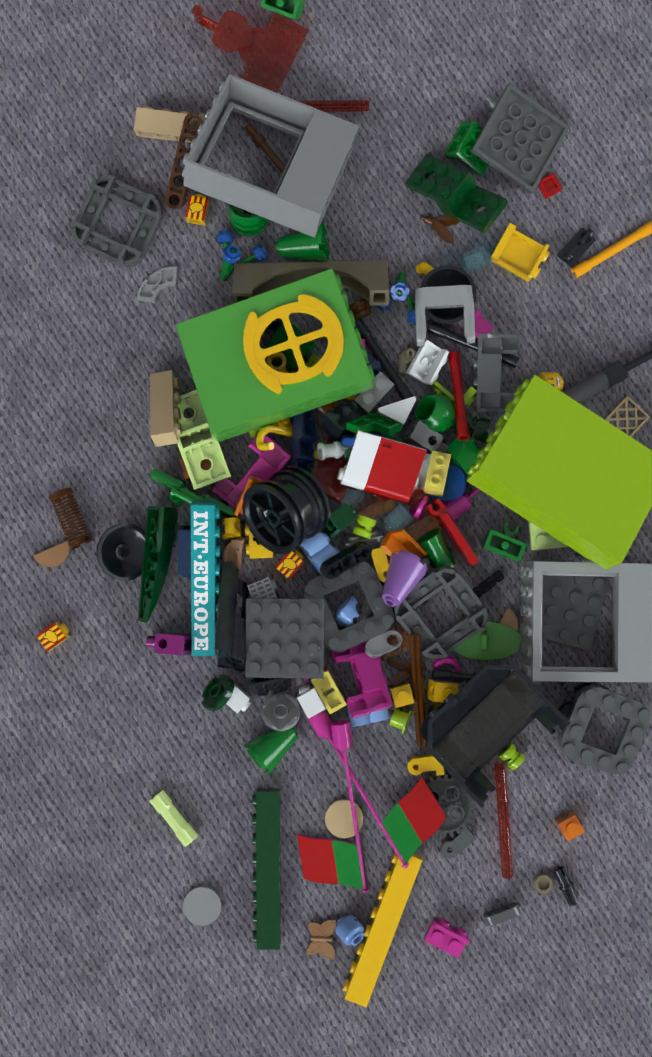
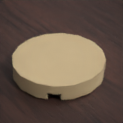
(340, 820)

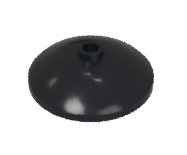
(447, 276)
(130, 562)

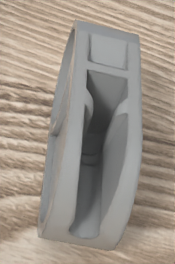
(379, 645)

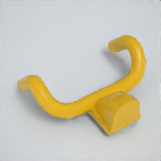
(281, 427)

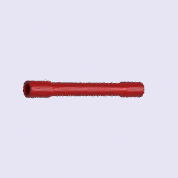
(462, 423)

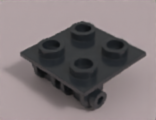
(262, 687)

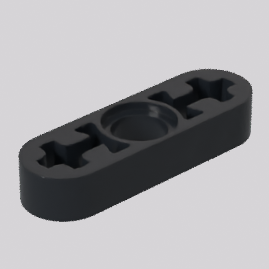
(334, 565)

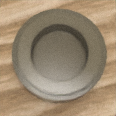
(543, 883)

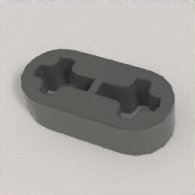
(502, 914)

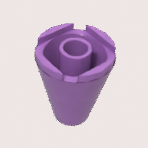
(402, 576)

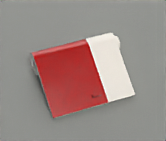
(382, 466)

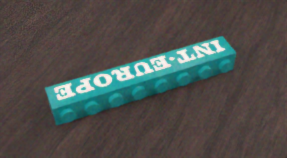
(204, 576)

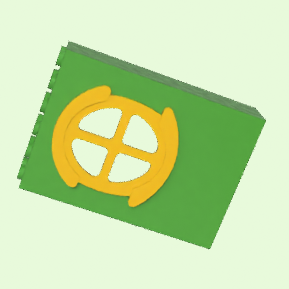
(231, 369)

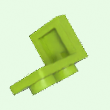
(468, 396)

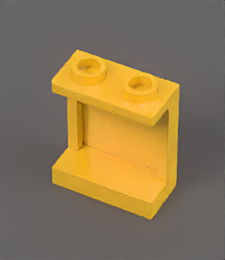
(519, 254)

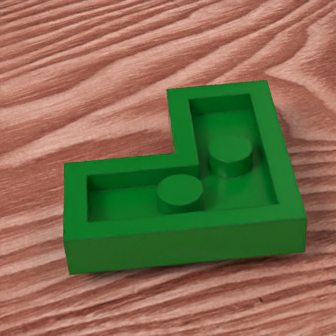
(374, 422)

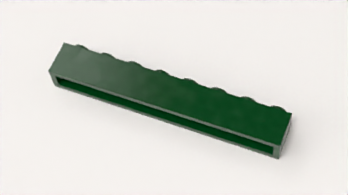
(267, 869)

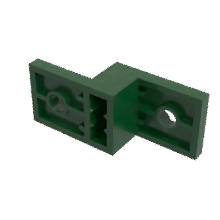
(456, 193)

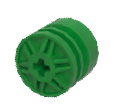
(246, 222)

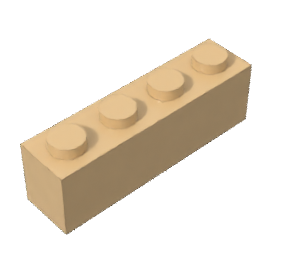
(162, 123)
(164, 408)

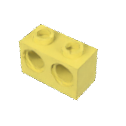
(437, 473)
(329, 692)

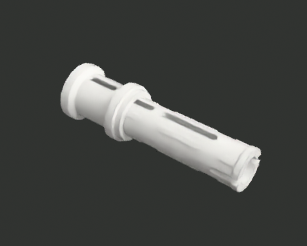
(331, 450)

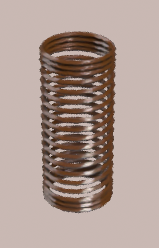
(56, 496)

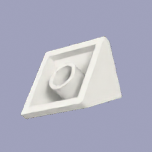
(397, 411)

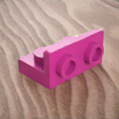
(446, 937)

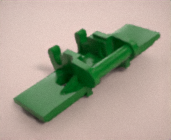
(180, 493)

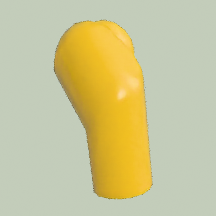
(423, 268)

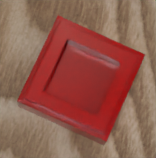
(549, 186)

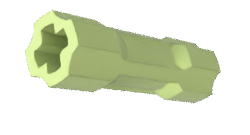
(182, 829)

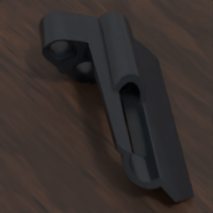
(230, 626)

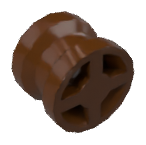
(360, 309)

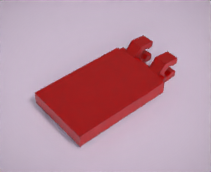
(453, 532)

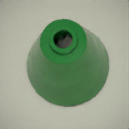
(305, 247)
(271, 747)

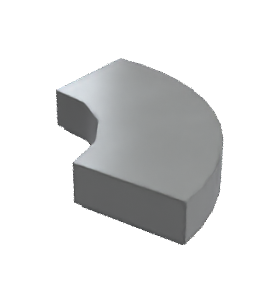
(157, 282)

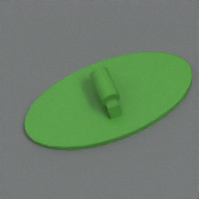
(493, 643)

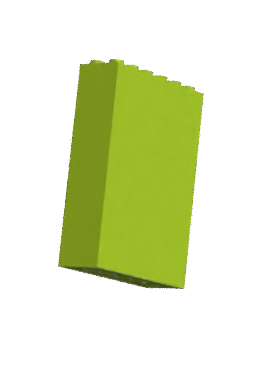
(567, 472)

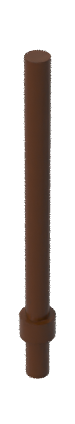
(260, 141)

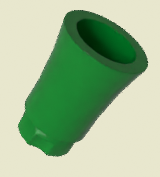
(436, 548)

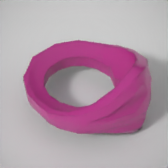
(418, 511)
(450, 660)

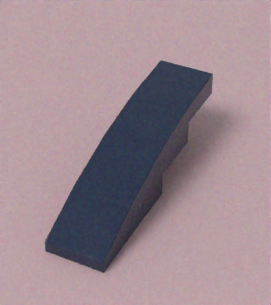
(302, 440)

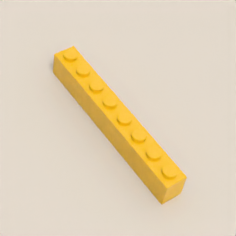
(381, 930)

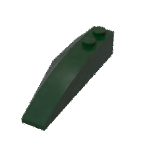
(156, 557)

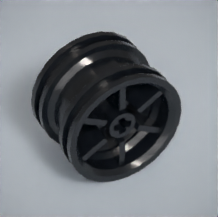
(286, 509)

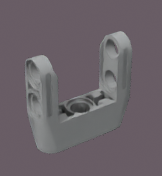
(444, 297)

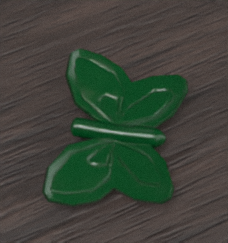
(476, 427)

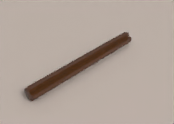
(417, 683)

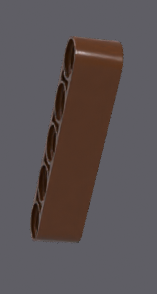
(177, 170)

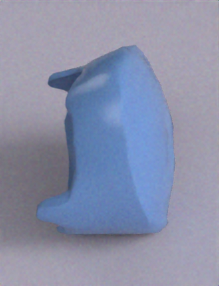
(346, 612)

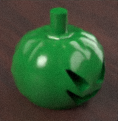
(436, 412)

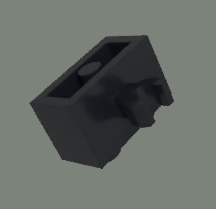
(336, 421)

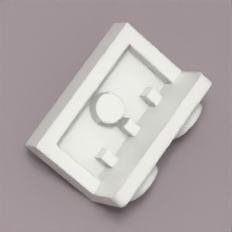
(427, 363)

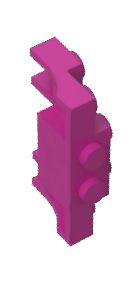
(263, 468)
(369, 679)

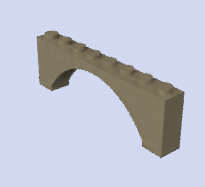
(362, 277)

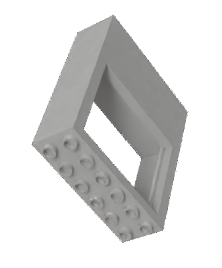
(312, 168)
(629, 622)

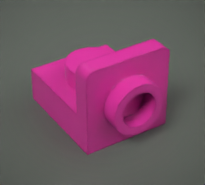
(481, 325)

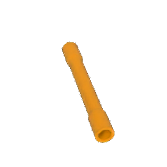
(587, 265)

